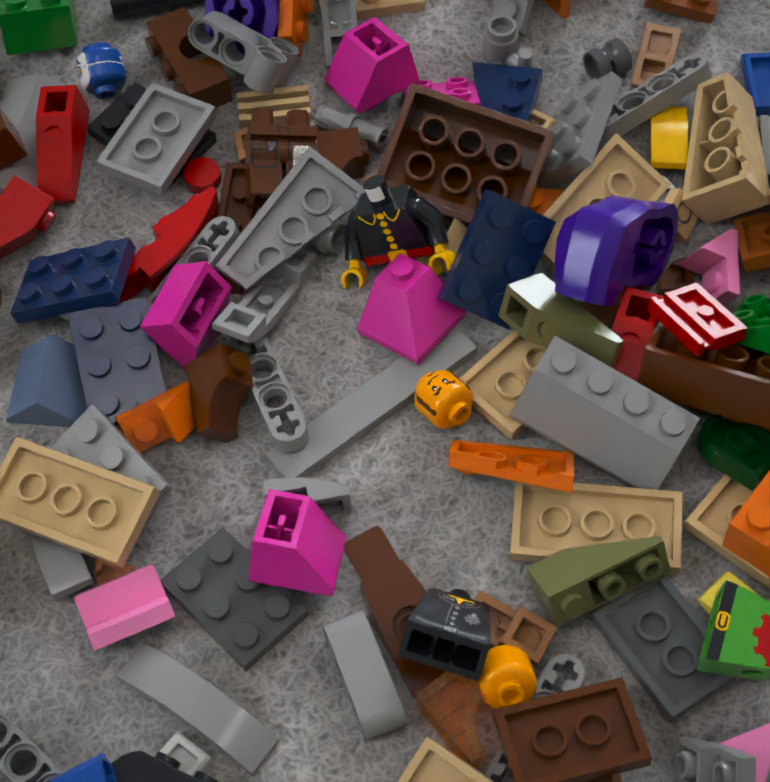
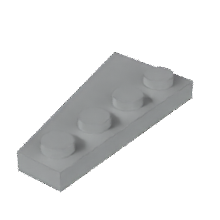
(296, 213)

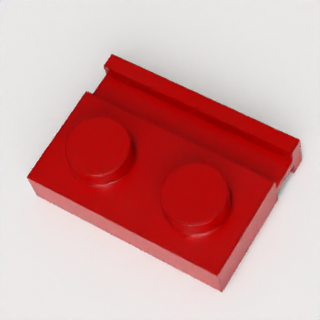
(697, 319)

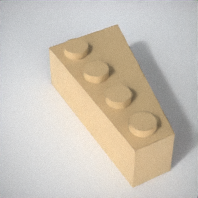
(724, 153)

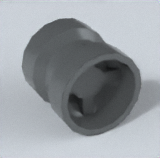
(613, 57)

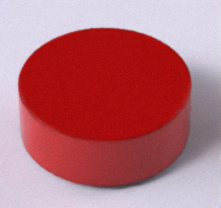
(201, 174)

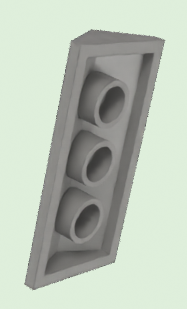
(20, 107)

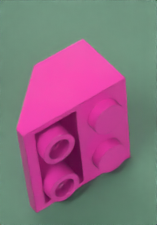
(370, 66)
(186, 310)
(296, 545)

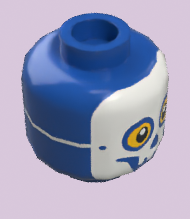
(101, 70)

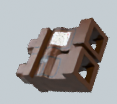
(274, 151)

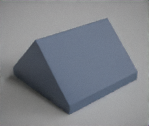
(47, 385)

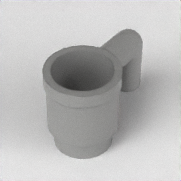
(502, 43)

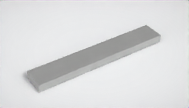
(368, 407)

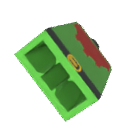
(737, 635)

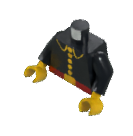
(390, 224)

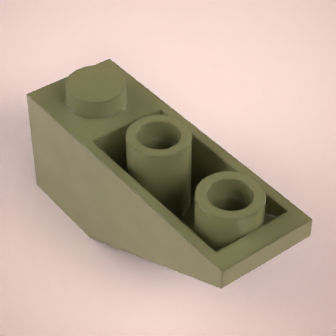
(541, 313)
(593, 575)

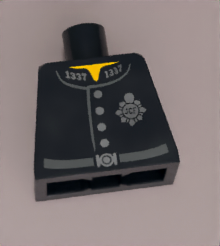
(448, 633)

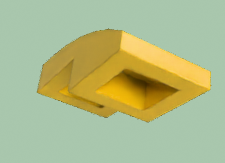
(669, 138)

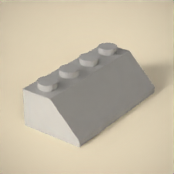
(603, 416)

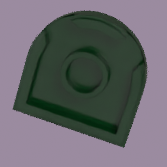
(736, 449)

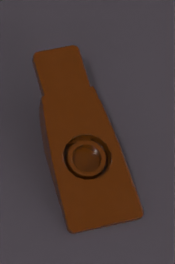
(390, 598)

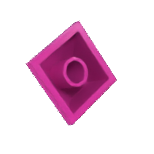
(406, 311)

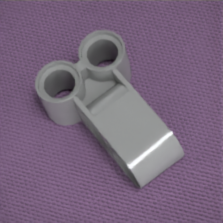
(265, 60)

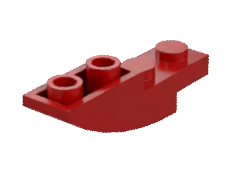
(172, 238)

